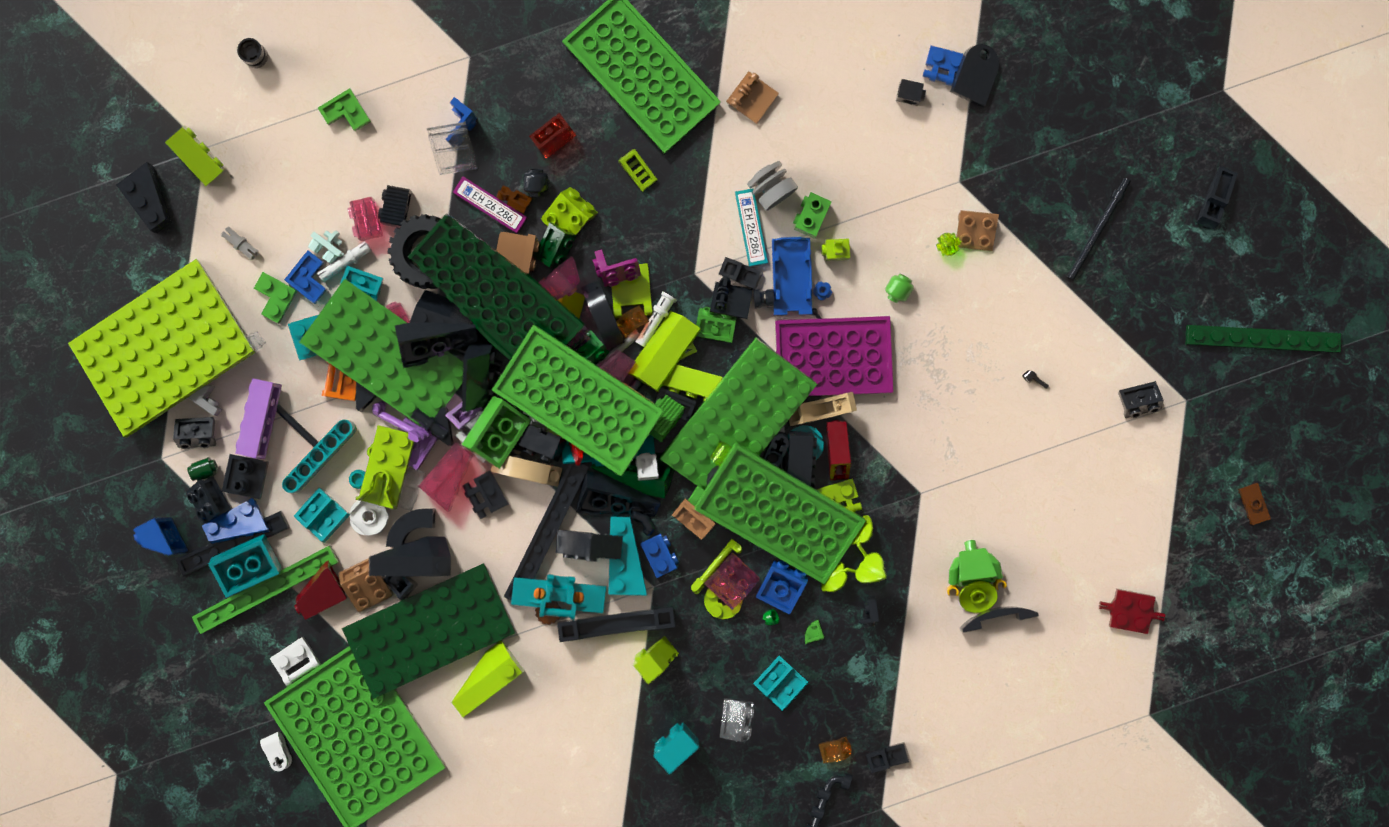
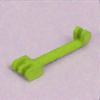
(699, 584)

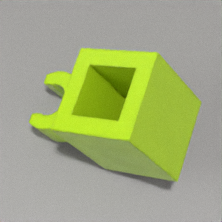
(836, 249)

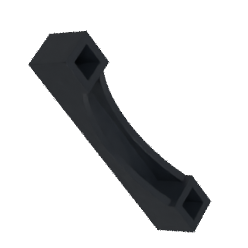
(616, 623)

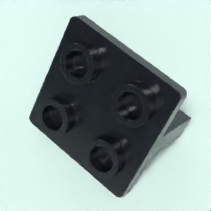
(207, 499)

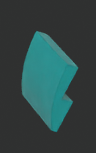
(364, 281)
(321, 515)
(781, 683)

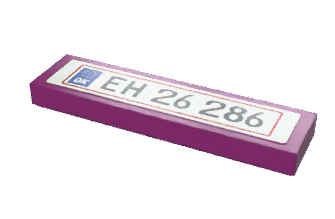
(490, 205)

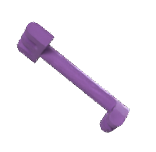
(414, 434)

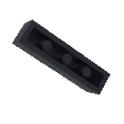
(801, 456)

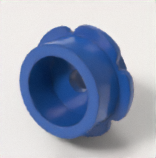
(817, 290)

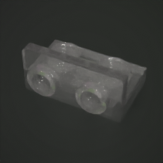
(736, 720)

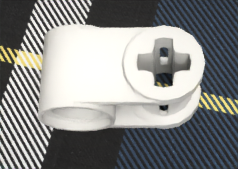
(276, 749)

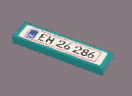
(751, 227)

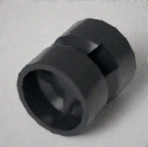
(252, 53)

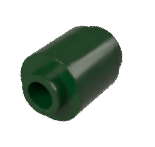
(202, 469)

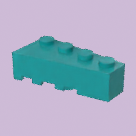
(626, 573)

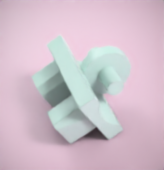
(318, 242)

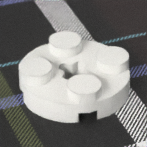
(369, 527)

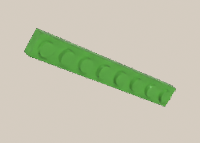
(264, 590)

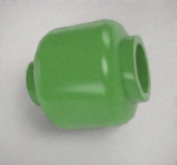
(899, 288)

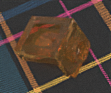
(631, 321)
(835, 750)

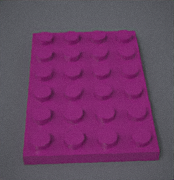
(839, 353)

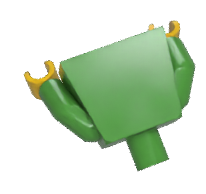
(974, 566)

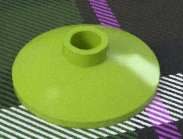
(978, 597)

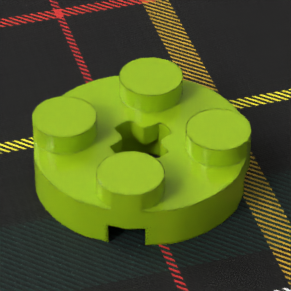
(717, 609)

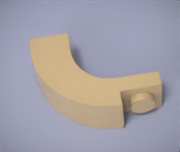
(824, 409)
(529, 471)

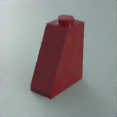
(838, 450)
(320, 592)

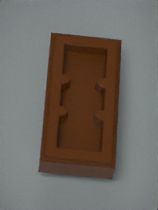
(1254, 504)

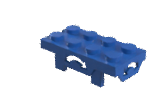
(792, 275)

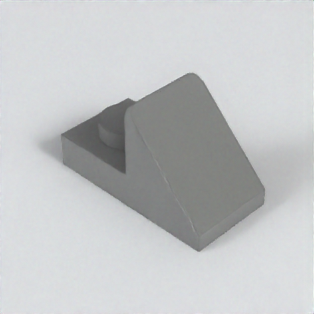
(200, 398)

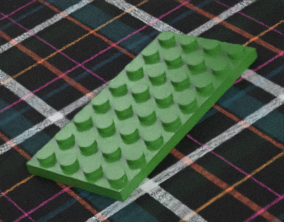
(641, 72)
(362, 343)
(577, 400)
(742, 409)
(779, 513)

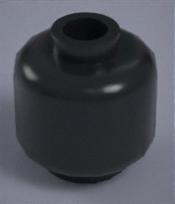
(535, 182)

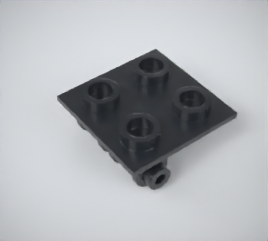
(730, 299)

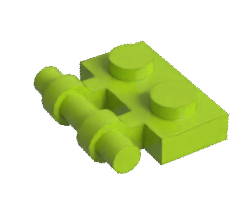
(842, 492)

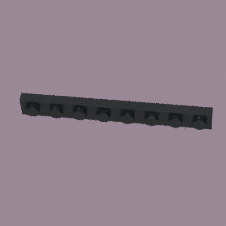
(549, 524)

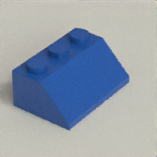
(160, 536)

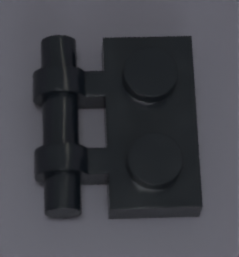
(490, 491)

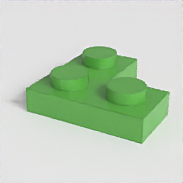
(345, 105)
(280, 296)

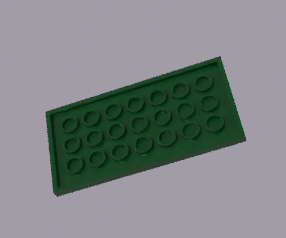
(428, 630)

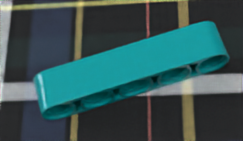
(311, 461)

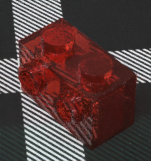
(552, 135)

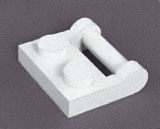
(291, 656)

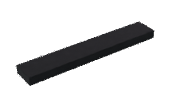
(200, 558)

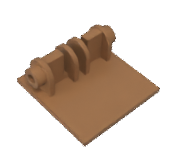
(752, 97)
(977, 230)

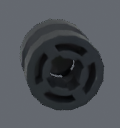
(759, 298)

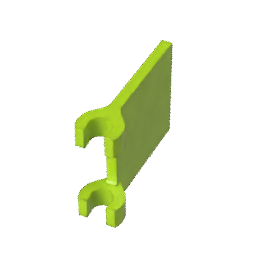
(633, 293)

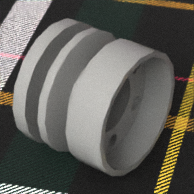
(772, 185)

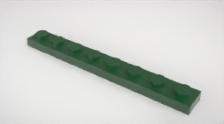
(1263, 338)

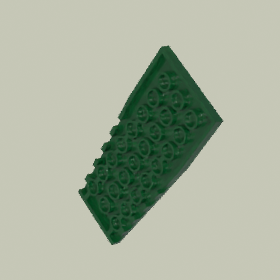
(490, 288)

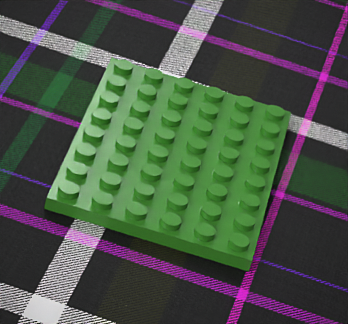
(353, 745)

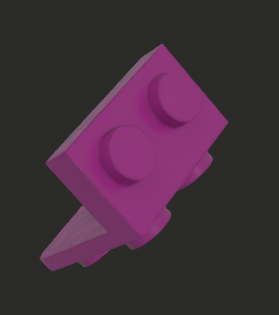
(616, 273)

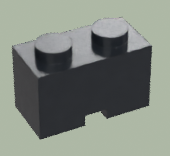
(543, 443)

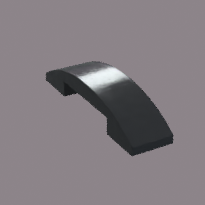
(975, 622)

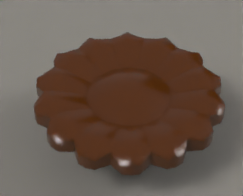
(548, 619)

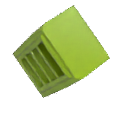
(633, 153)

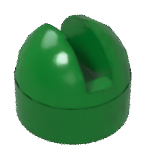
(771, 617)

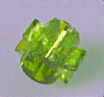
(948, 244)

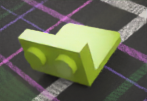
(569, 211)

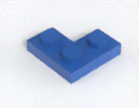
(302, 280)

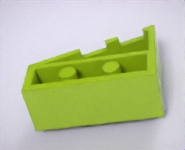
(195, 155)
(692, 382)
(654, 660)

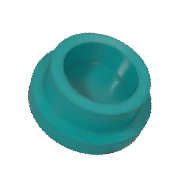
(356, 478)

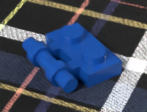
(942, 59)

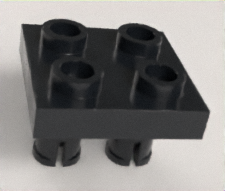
(245, 476)

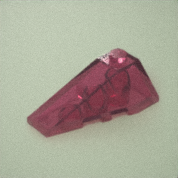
(562, 279)

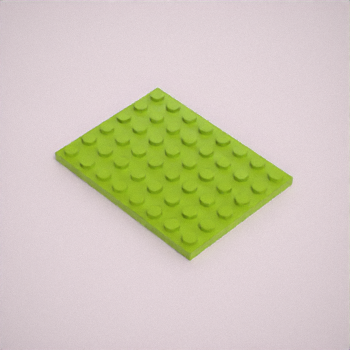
(161, 348)

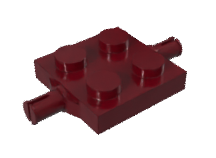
(1131, 611)

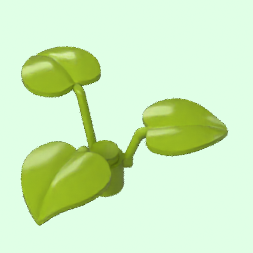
(869, 570)

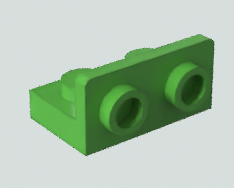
(715, 325)

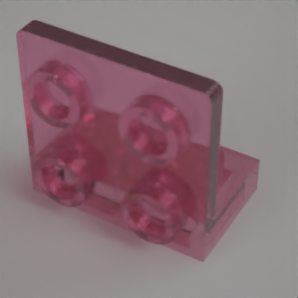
(732, 581)

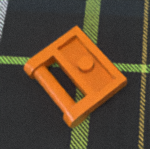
(346, 386)

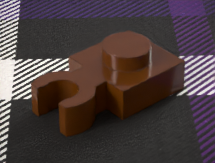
(516, 199)

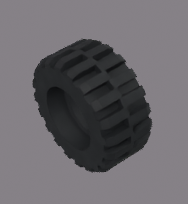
(402, 246)

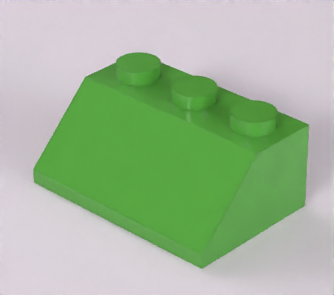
(496, 432)

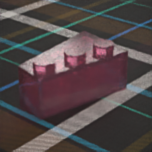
(446, 477)

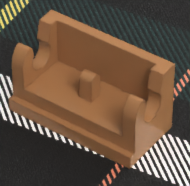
(692, 519)

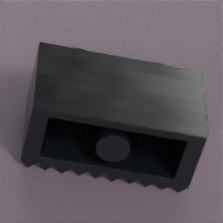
(395, 206)

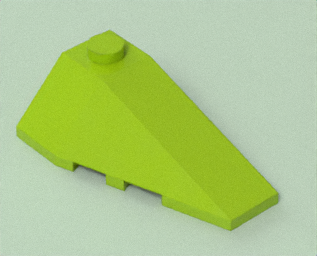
(489, 676)

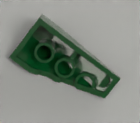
(653, 487)

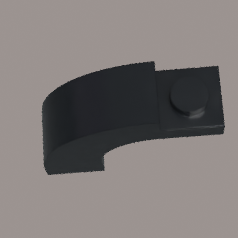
(602, 314)
(407, 523)

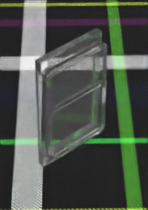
(452, 148)

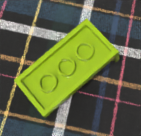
(386, 468)

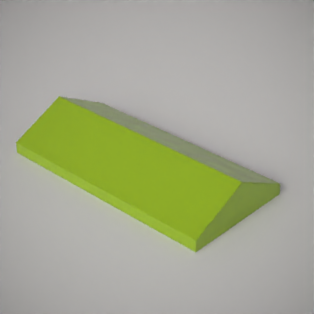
(664, 350)

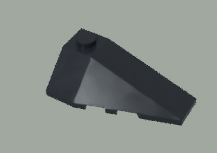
(418, 558)

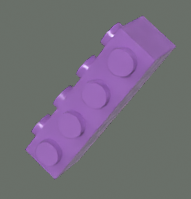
(258, 419)

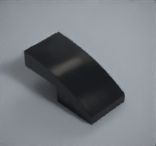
(740, 273)
(887, 757)

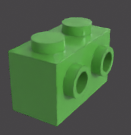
(812, 215)

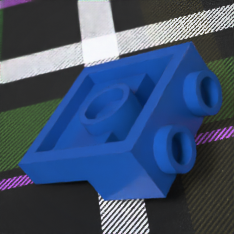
(782, 586)

